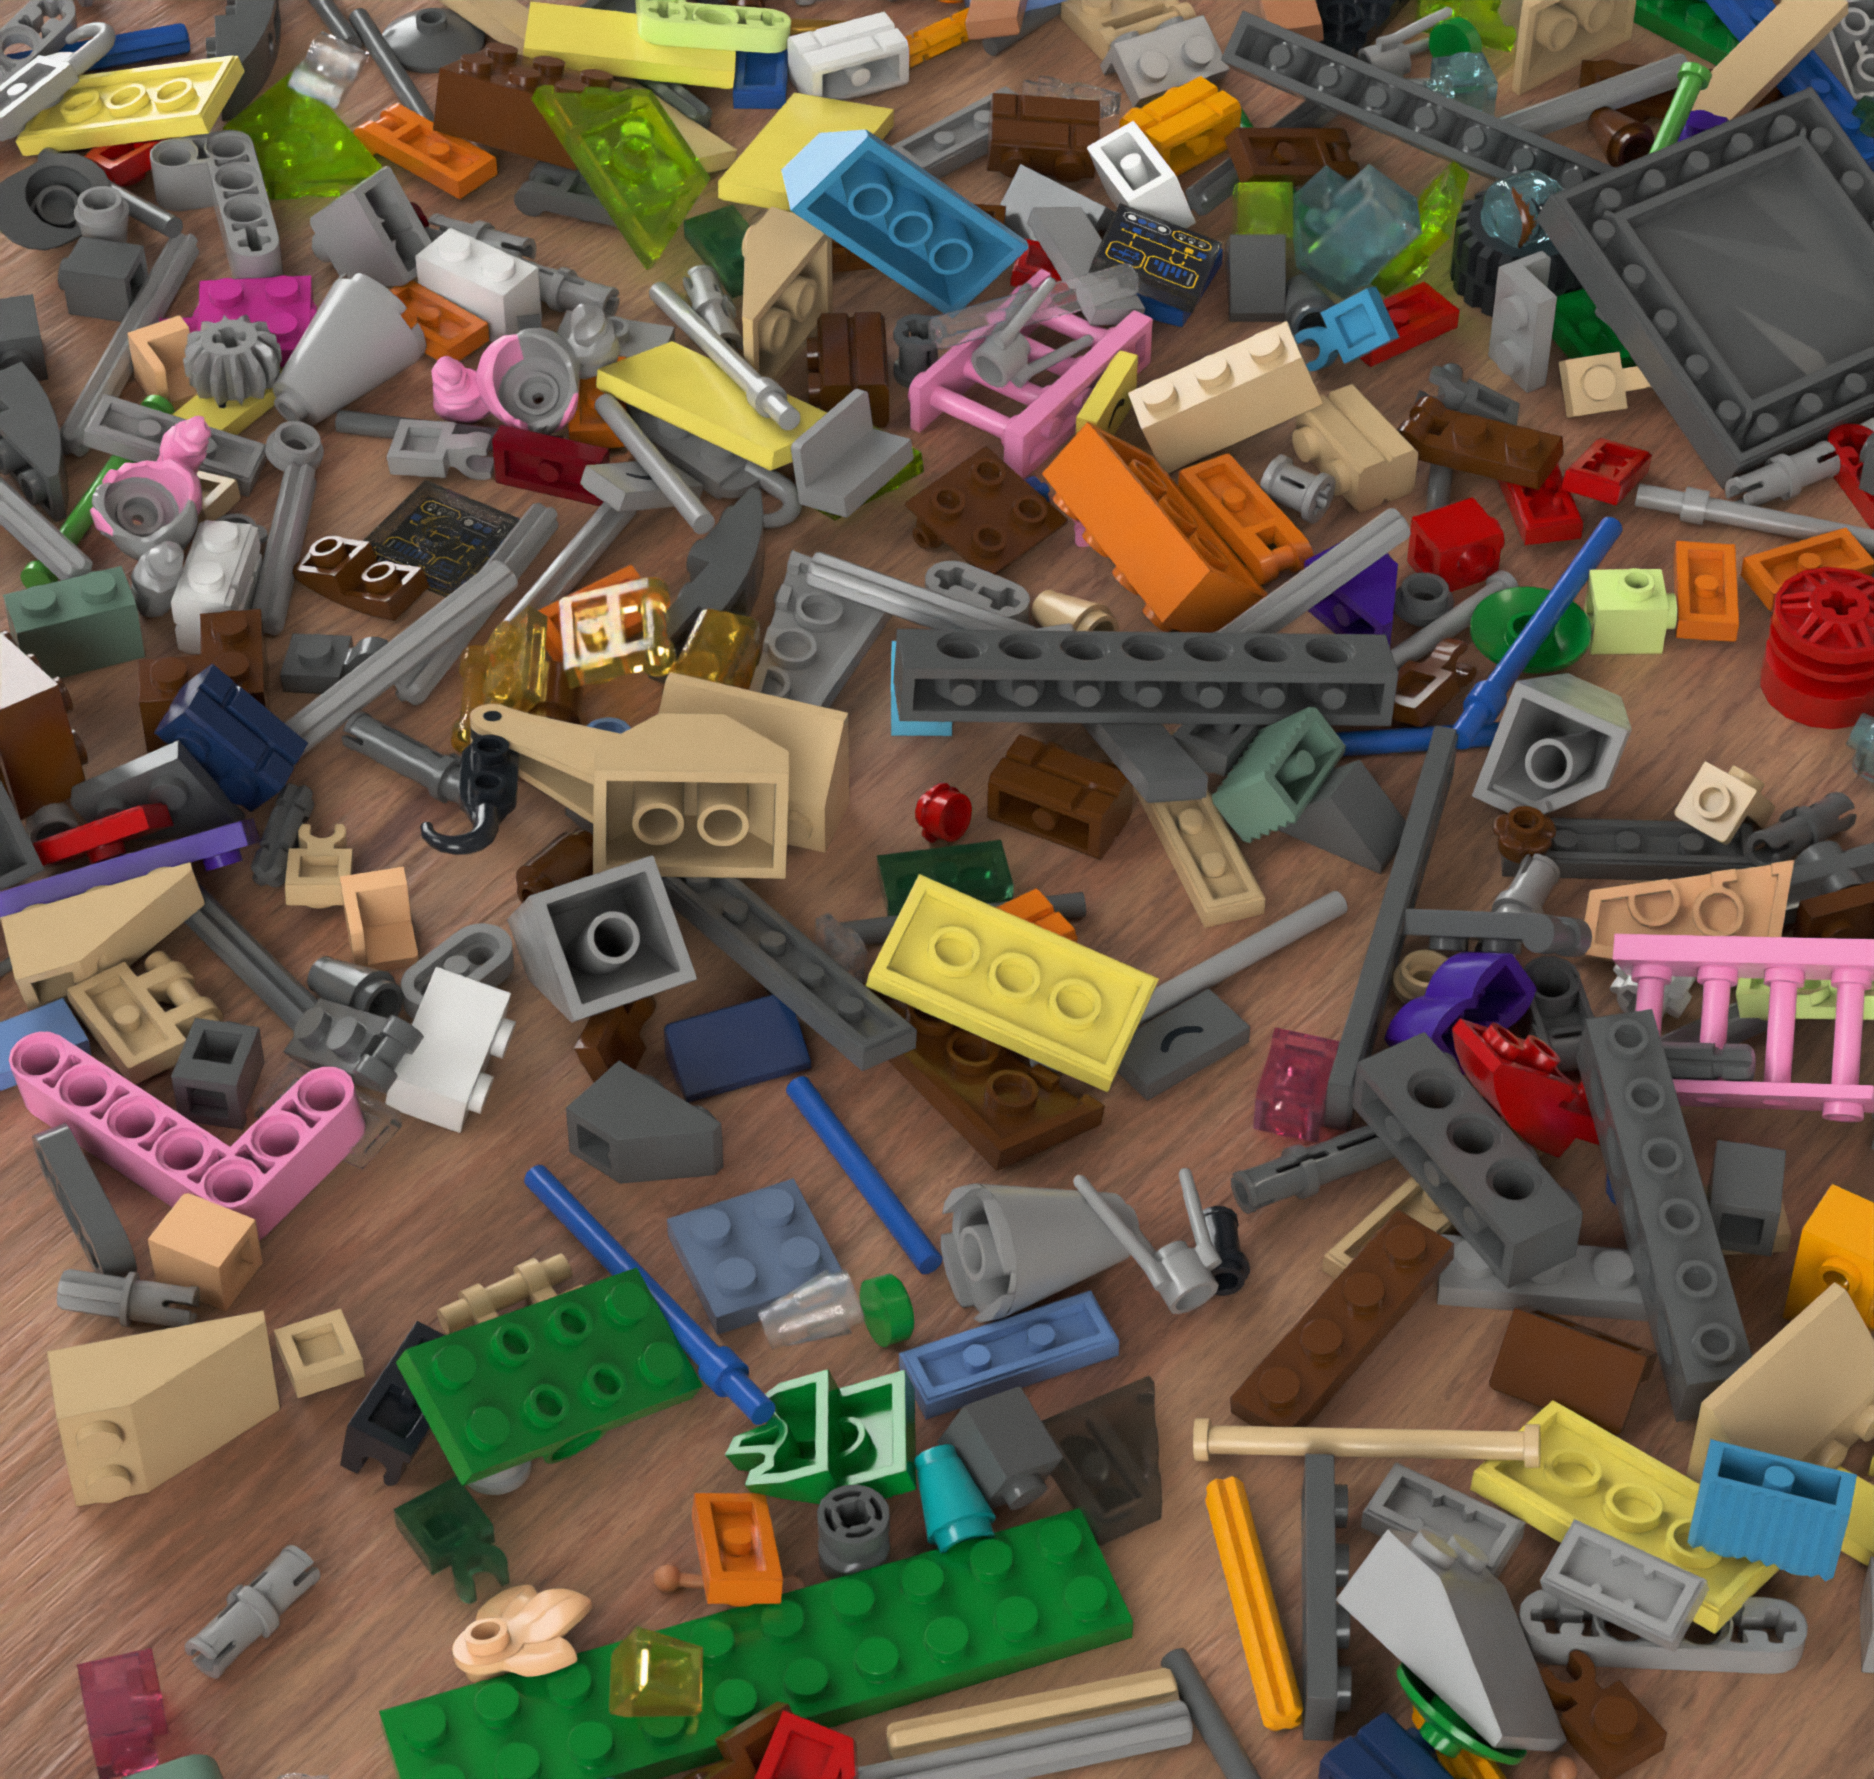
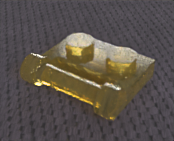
(596, 635)
(503, 670)

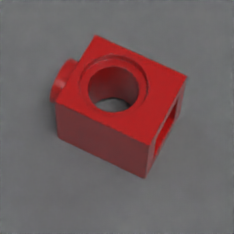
(1456, 544)

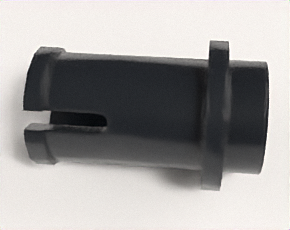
(1223, 1232)

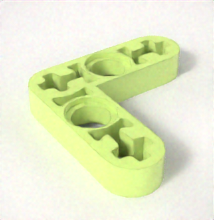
(712, 26)

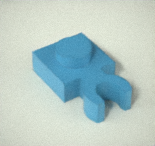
(1352, 329)

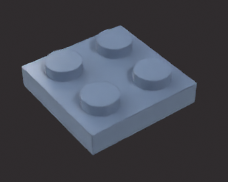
(750, 1252)

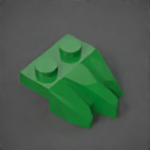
(832, 1438)

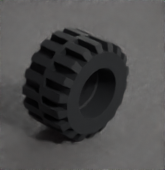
(1479, 256)

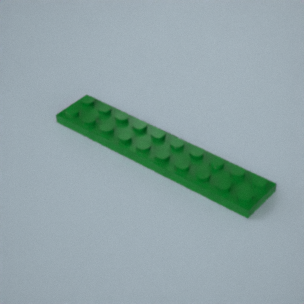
(824, 1650)

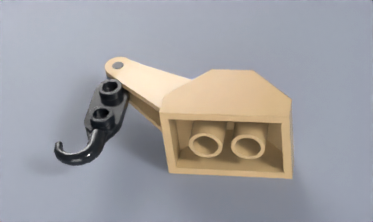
(674, 787)

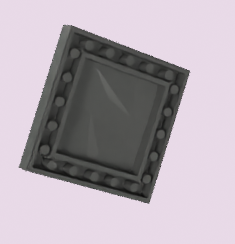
(1737, 278)

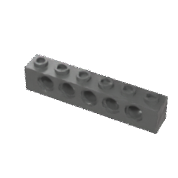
(1662, 1207)

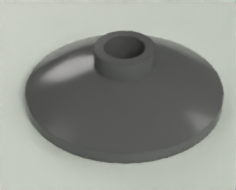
(432, 39)

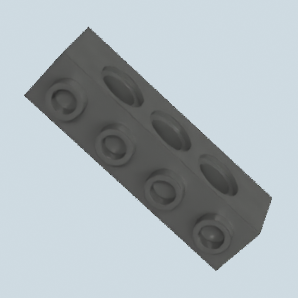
(1467, 1159)

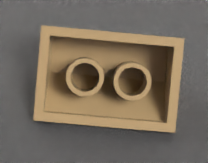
(1225, 398)
(811, 734)
(1800, 1393)

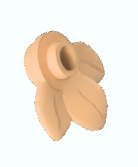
(521, 1633)

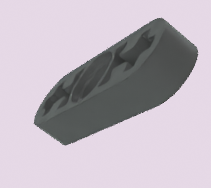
(83, 1202)

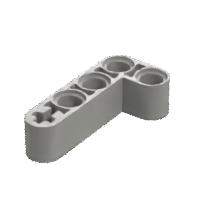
(222, 173)

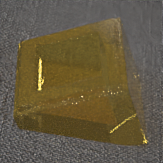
(655, 1676)

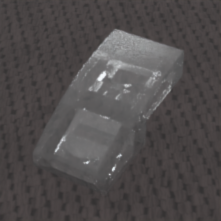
(328, 70)

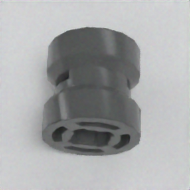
(852, 1531)

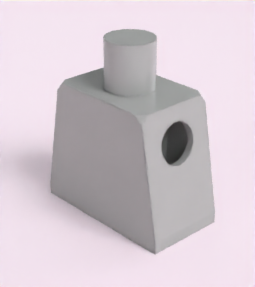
(371, 231)

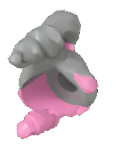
(527, 367)
(166, 502)

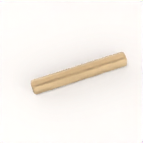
(1030, 1713)

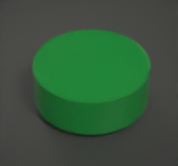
(1453, 37)
(887, 1310)

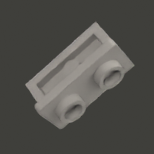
(1164, 58)
(1523, 320)

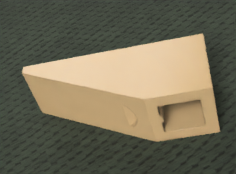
(96, 930)

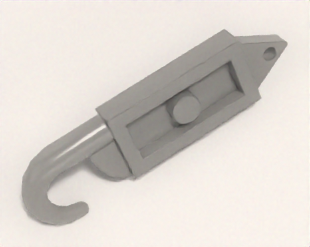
(47, 78)
(718, 469)

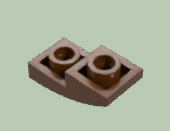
(353, 577)

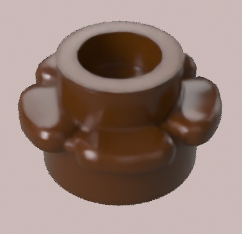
(1523, 833)

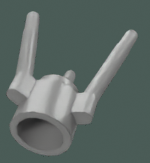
(1393, 55)
(1006, 352)
(1174, 1270)

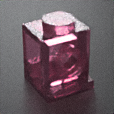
(1295, 1085)
(123, 1712)

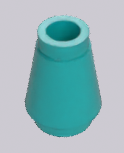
(950, 1499)

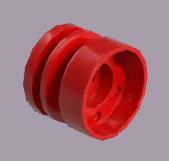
(1821, 648)

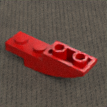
(1525, 1086)

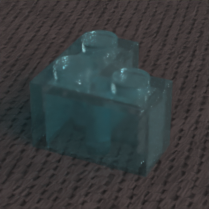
(1351, 227)

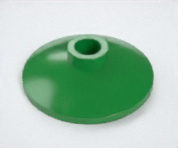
(1506, 612)
(1445, 1728)

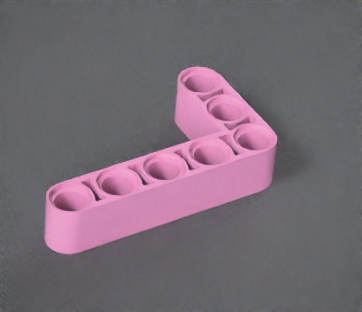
(171, 1156)

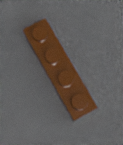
(1343, 1325)

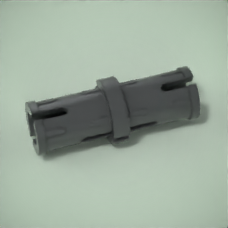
(1801, 828)

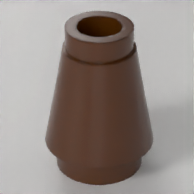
(1619, 136)

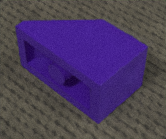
(1363, 602)

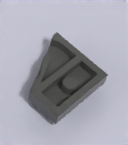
(162, 777)

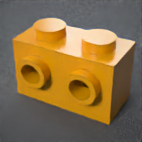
(1838, 1249)

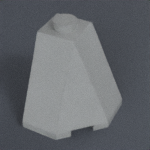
(1553, 744)

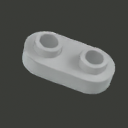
(461, 955)

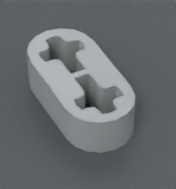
(979, 589)

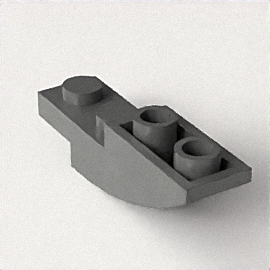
(254, 35)
(32, 441)
(723, 570)

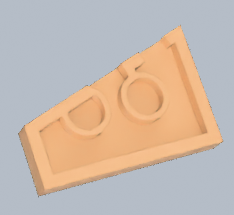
(1713, 904)

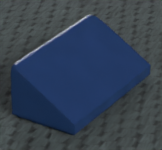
(735, 1047)

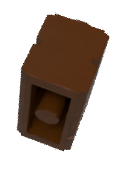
(1042, 135)
(849, 357)
(1060, 796)

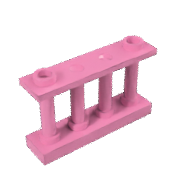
(1050, 410)
(1784, 967)

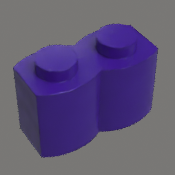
(1468, 987)

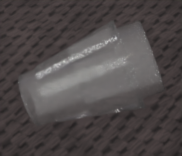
(813, 1311)

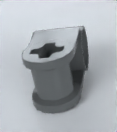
(1557, 1008)

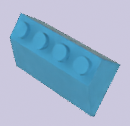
(899, 217)

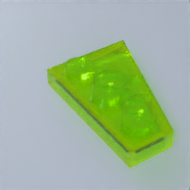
(1437, 212)

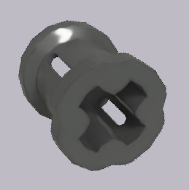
(914, 351)

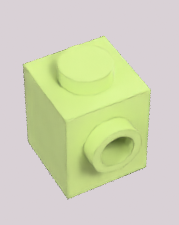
(1629, 611)

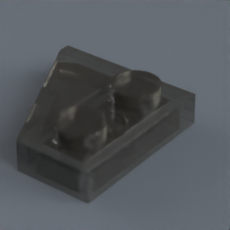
(1111, 1459)

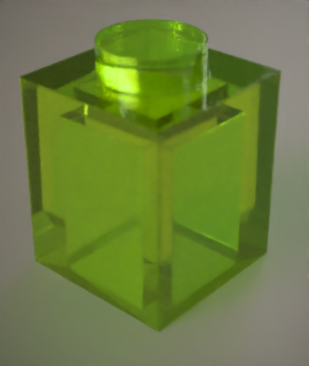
(1263, 208)

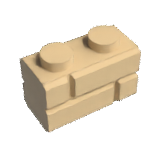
(1356, 448)

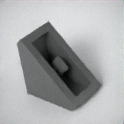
(1256, 277)
(1351, 819)

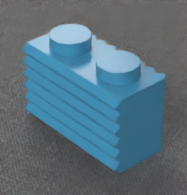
(1772, 1510)

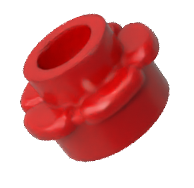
(943, 813)

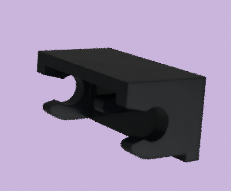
(389, 1418)

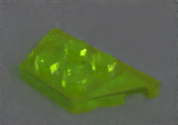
(302, 145)
(629, 160)

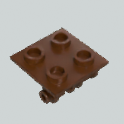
(983, 513)

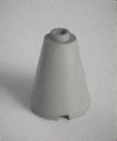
(347, 350)
(1025, 1244)

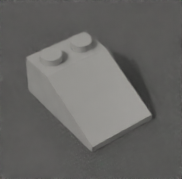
(1456, 1633)

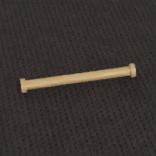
(1367, 1442)

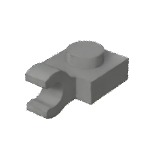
(433, 446)

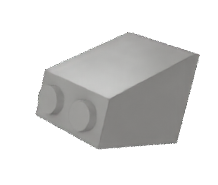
(602, 940)

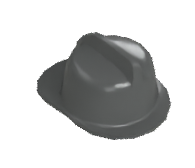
(42, 198)

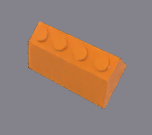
(1150, 534)

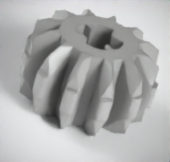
(232, 359)

